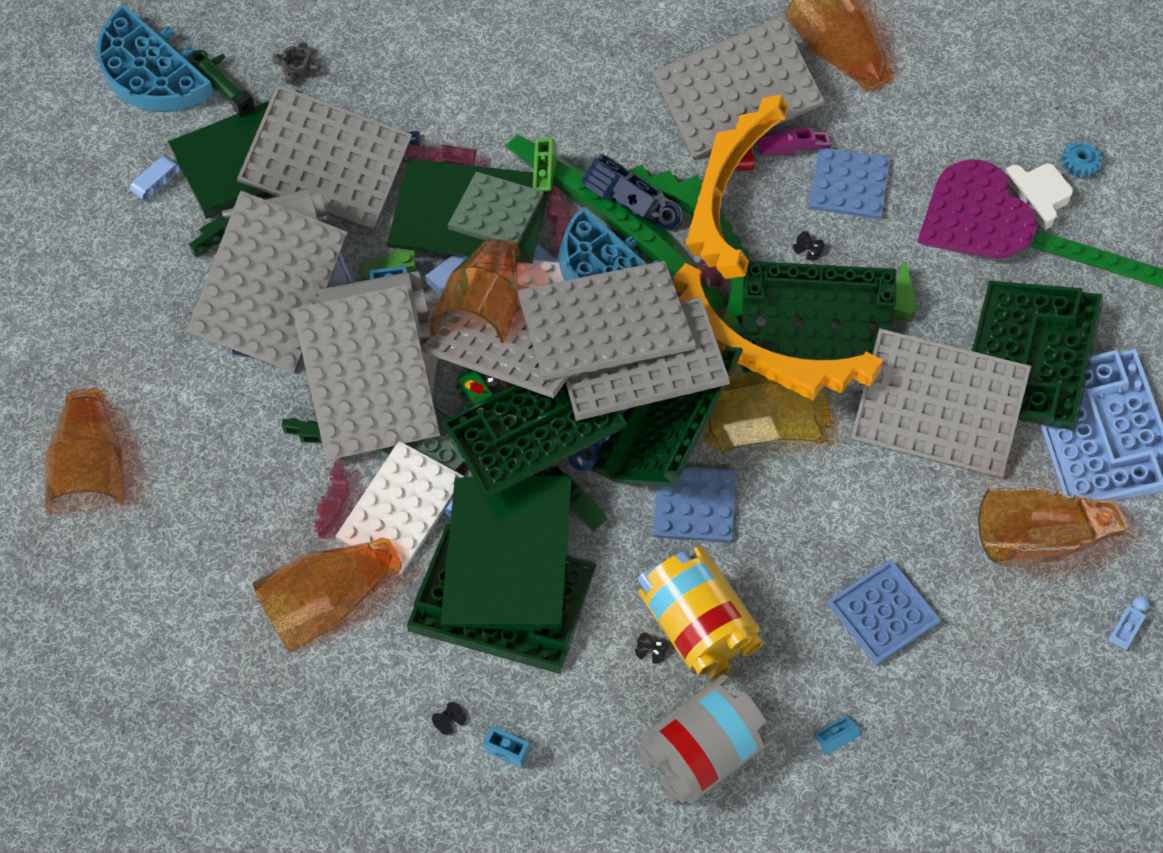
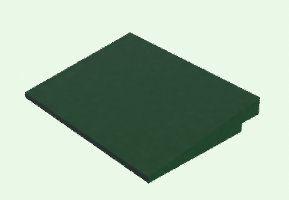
(214, 159)
(430, 198)
(1050, 332)
(522, 435)
(507, 555)
(537, 649)

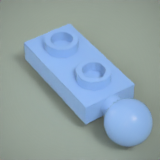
(1129, 623)

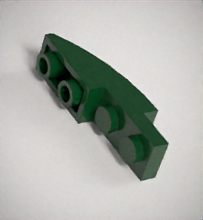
(210, 234)
(307, 431)
(582, 504)

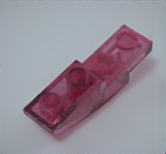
(446, 154)
(558, 215)
(334, 503)

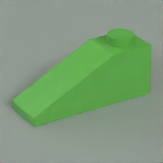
(544, 163)
(395, 259)
(904, 296)

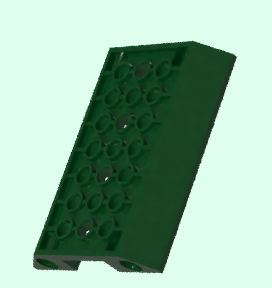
(816, 297)

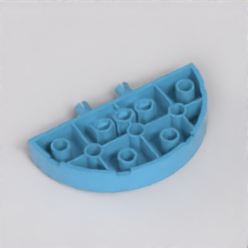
(146, 68)
(593, 249)

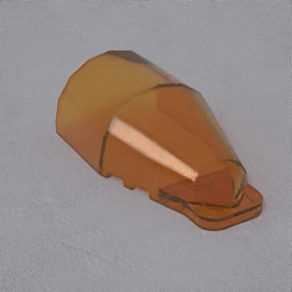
(842, 36)
(483, 286)
(84, 450)
(1042, 525)
(323, 588)

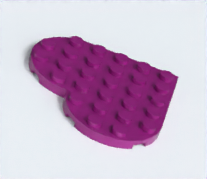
(976, 214)

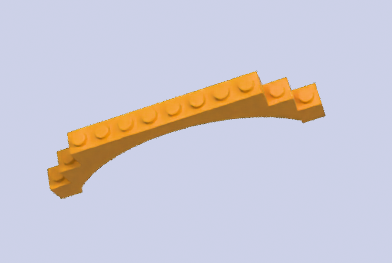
(728, 149)
(797, 374)

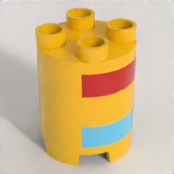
(701, 614)

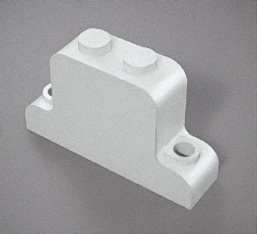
(1042, 190)

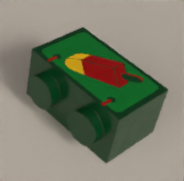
(472, 388)

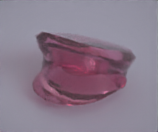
(709, 275)

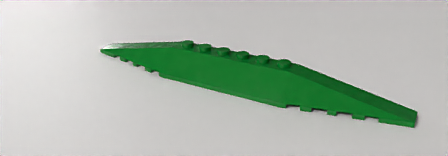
(651, 239)

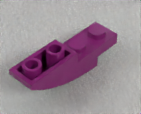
(790, 140)

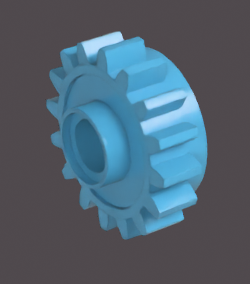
(1082, 159)

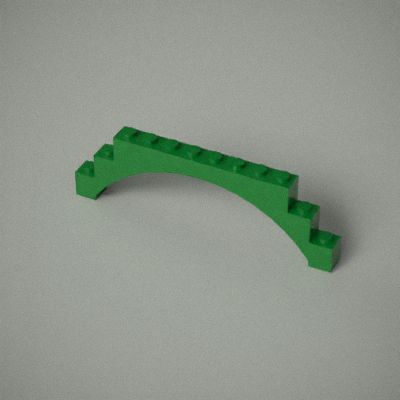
(686, 196)

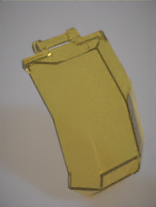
(764, 411)

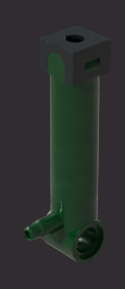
(240, 100)

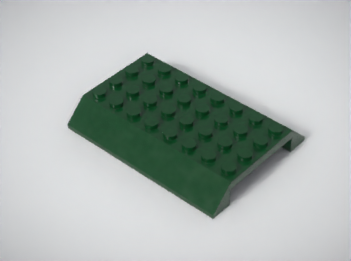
(660, 436)

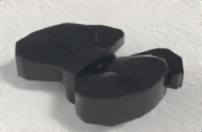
(814, 247)
(658, 647)
(452, 712)

